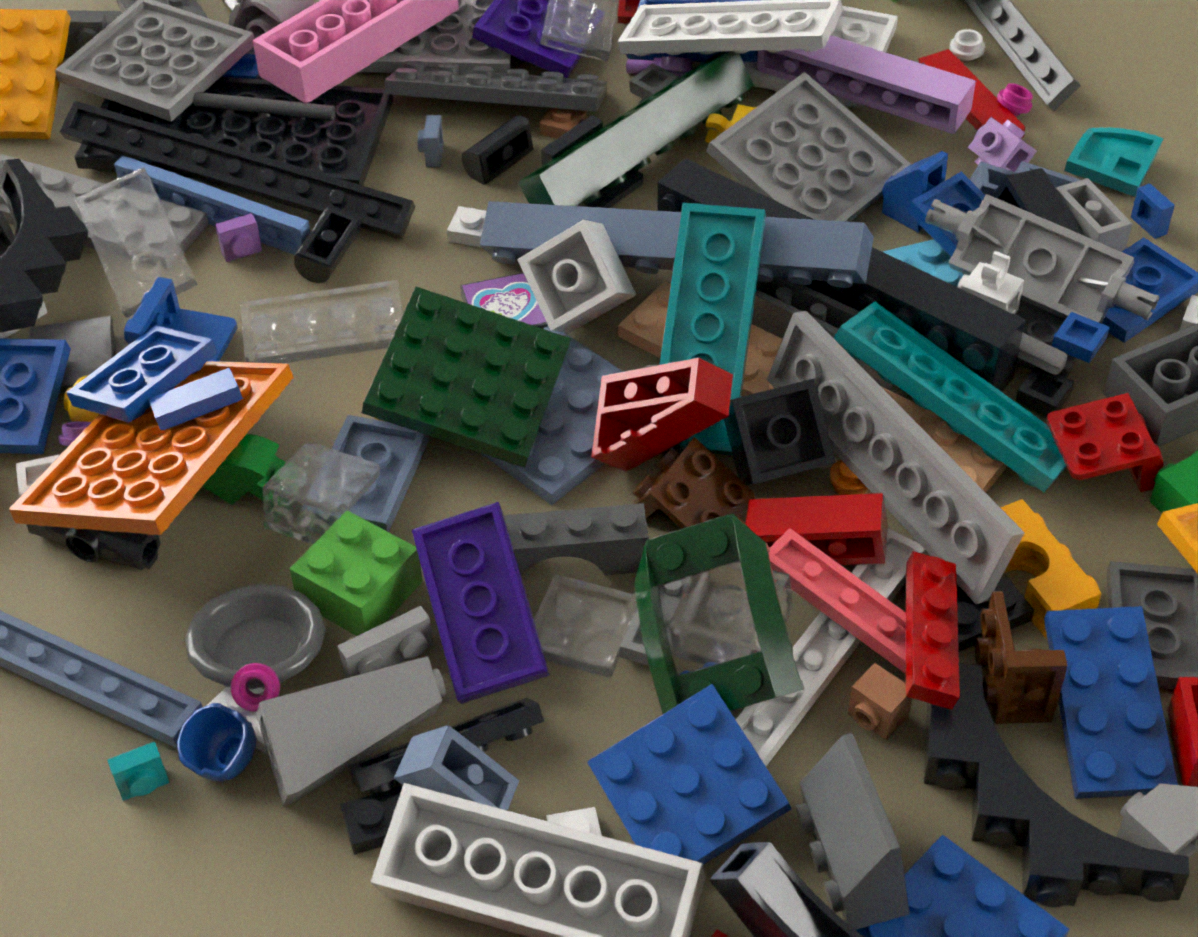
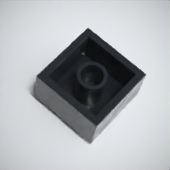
(778, 433)

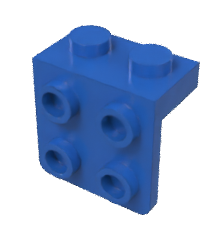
(162, 309)

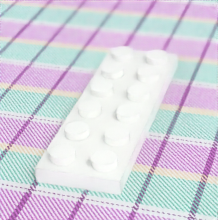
(731, 27)

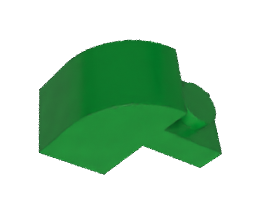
(245, 469)

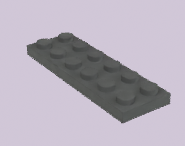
(487, 86)

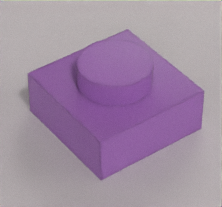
(238, 237)

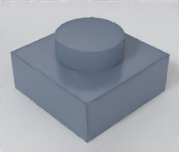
(432, 141)

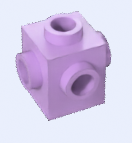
(1001, 145)

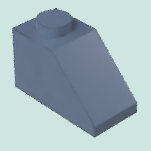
(456, 767)

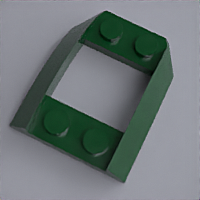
(694, 552)

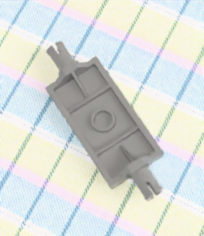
(1058, 266)

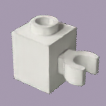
(994, 283)

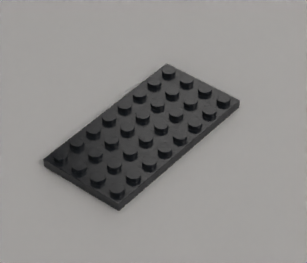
(329, 147)

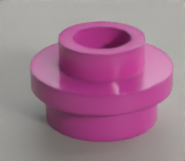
(1016, 99)
(241, 692)

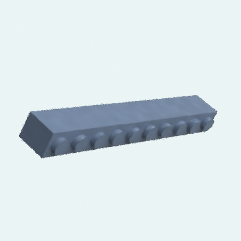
(648, 240)

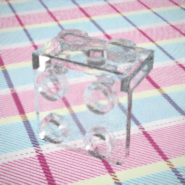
(315, 491)

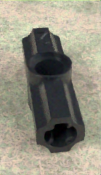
(122, 547)

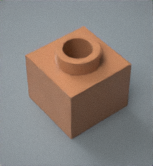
(879, 701)

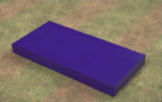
(480, 603)

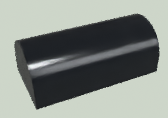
(498, 150)
(326, 245)

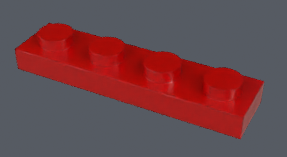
(932, 631)

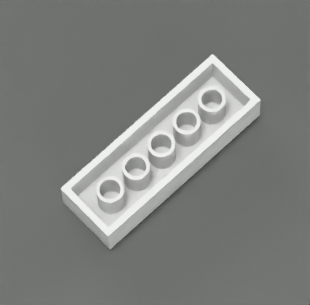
(531, 872)

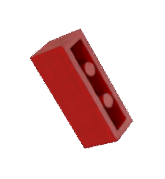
(842, 526)

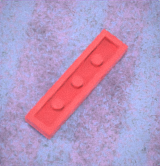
(842, 596)

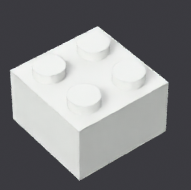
(576, 276)

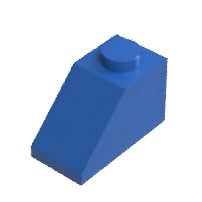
(911, 183)

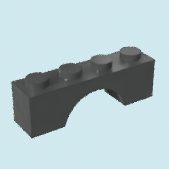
(602, 535)

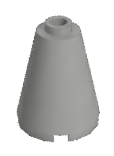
(264, 15)

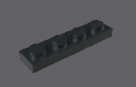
(510, 721)

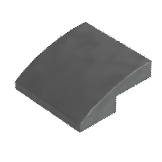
(90, 344)

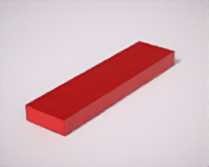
(984, 101)

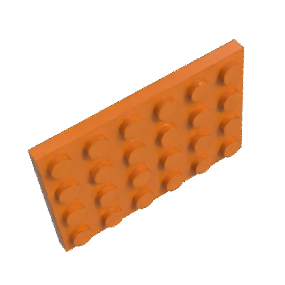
(142, 476)

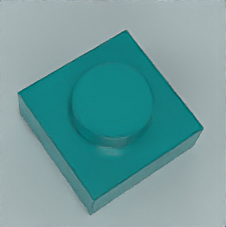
(138, 771)

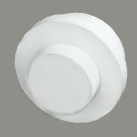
(967, 45)

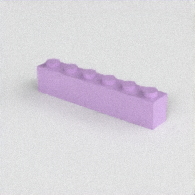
(879, 81)

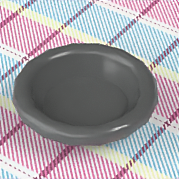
(255, 626)

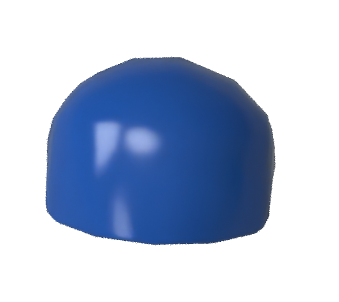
(216, 742)

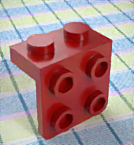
(1106, 439)

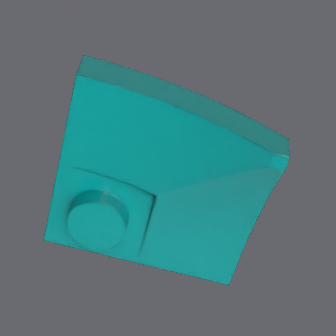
(1114, 157)

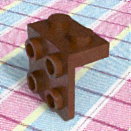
(693, 487)

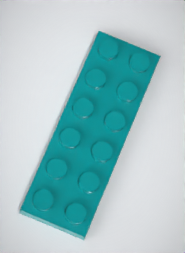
(714, 296)
(954, 394)

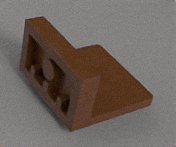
(1016, 683)

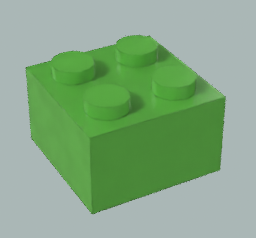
(357, 573)

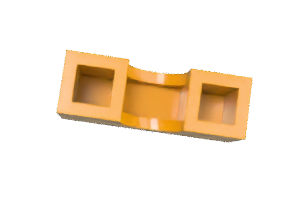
(1058, 579)

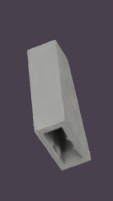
(339, 723)

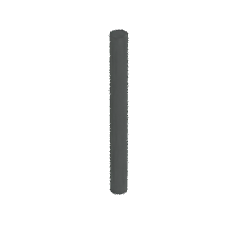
(264, 106)

